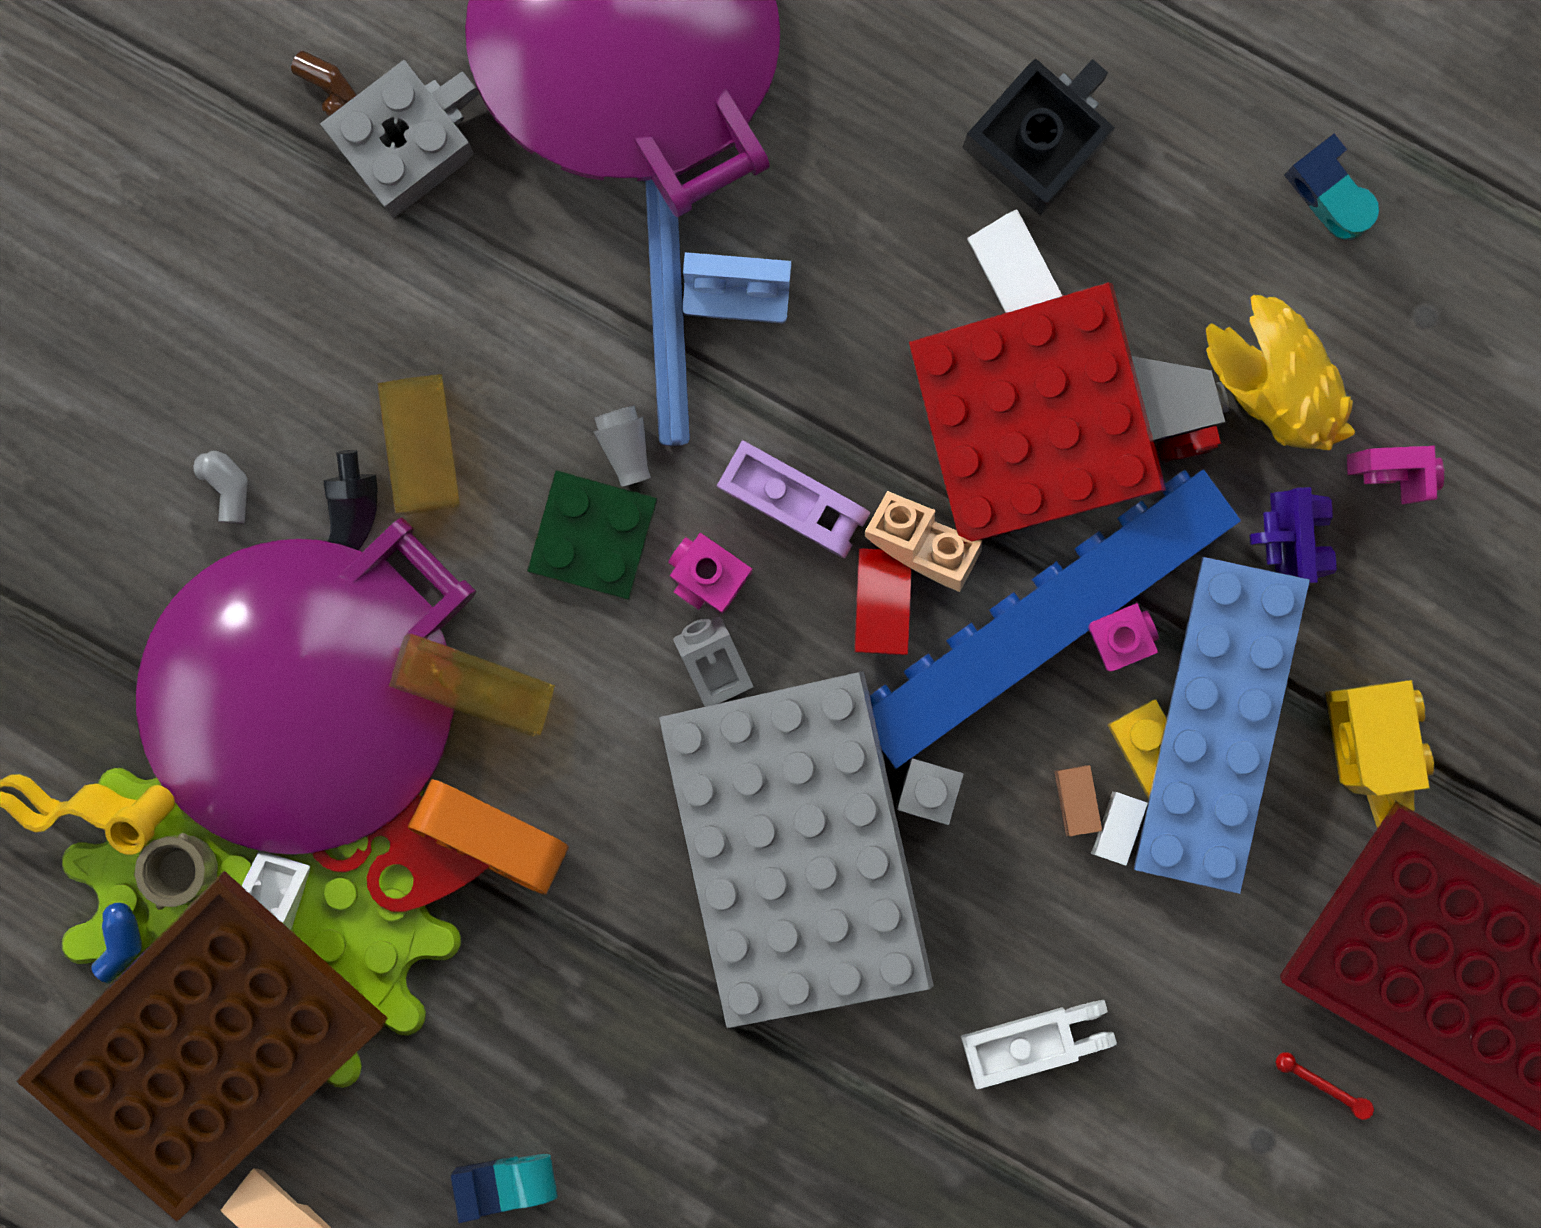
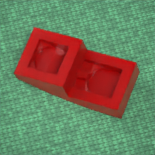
(882, 604)

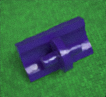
(1291, 535)

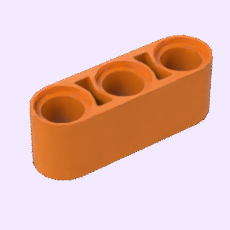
(490, 836)

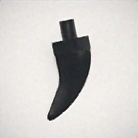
(351, 501)

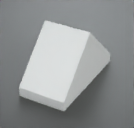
(277, 885)

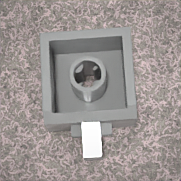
(418, 111)

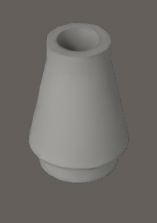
(624, 443)

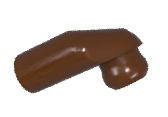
(325, 76)

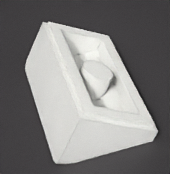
(1013, 263)

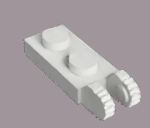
(1032, 1044)

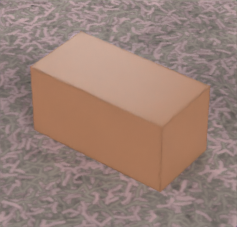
(1078, 800)

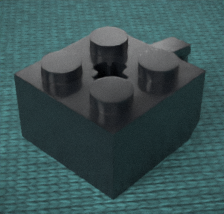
(1047, 103)

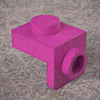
(1124, 637)

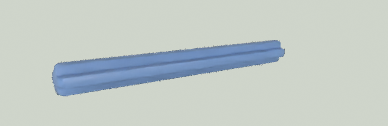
(667, 320)

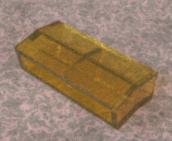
(418, 444)

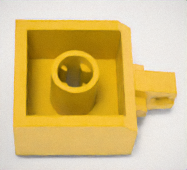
(1380, 743)

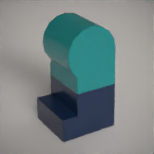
(1332, 193)
(502, 1185)

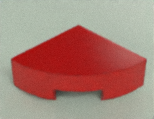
(1189, 444)

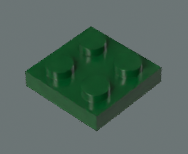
(592, 535)

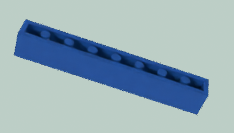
(1051, 616)

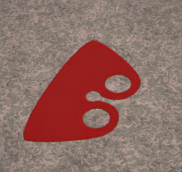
(433, 867)

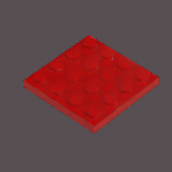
(1037, 414)

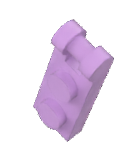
(791, 498)

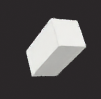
(1119, 828)

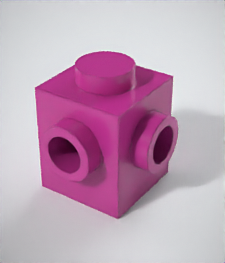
(707, 573)

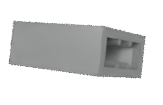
(1179, 398)

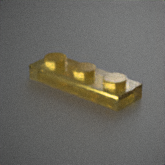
(471, 685)

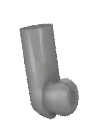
(228, 480)

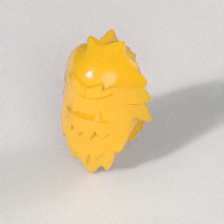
(1288, 381)

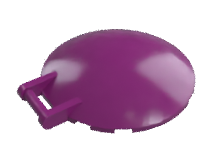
(629, 84)
(276, 697)

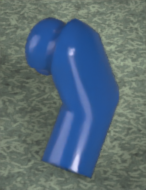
(121, 942)

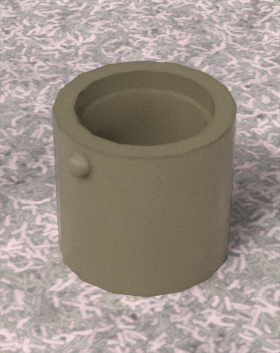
(175, 870)

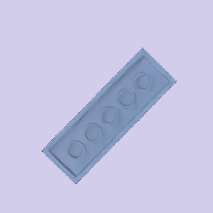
(1221, 724)

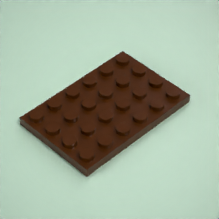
(202, 1047)

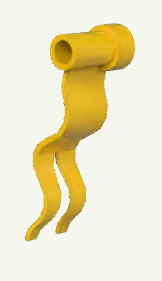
(126, 821)

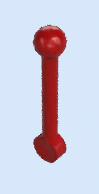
(1360, 1106)

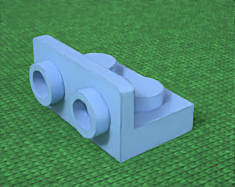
(736, 287)

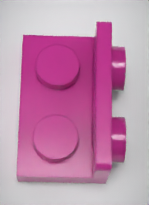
(1414, 467)

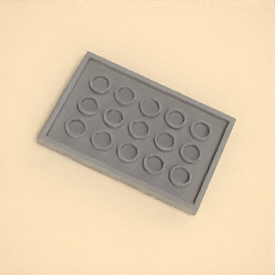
(796, 851)

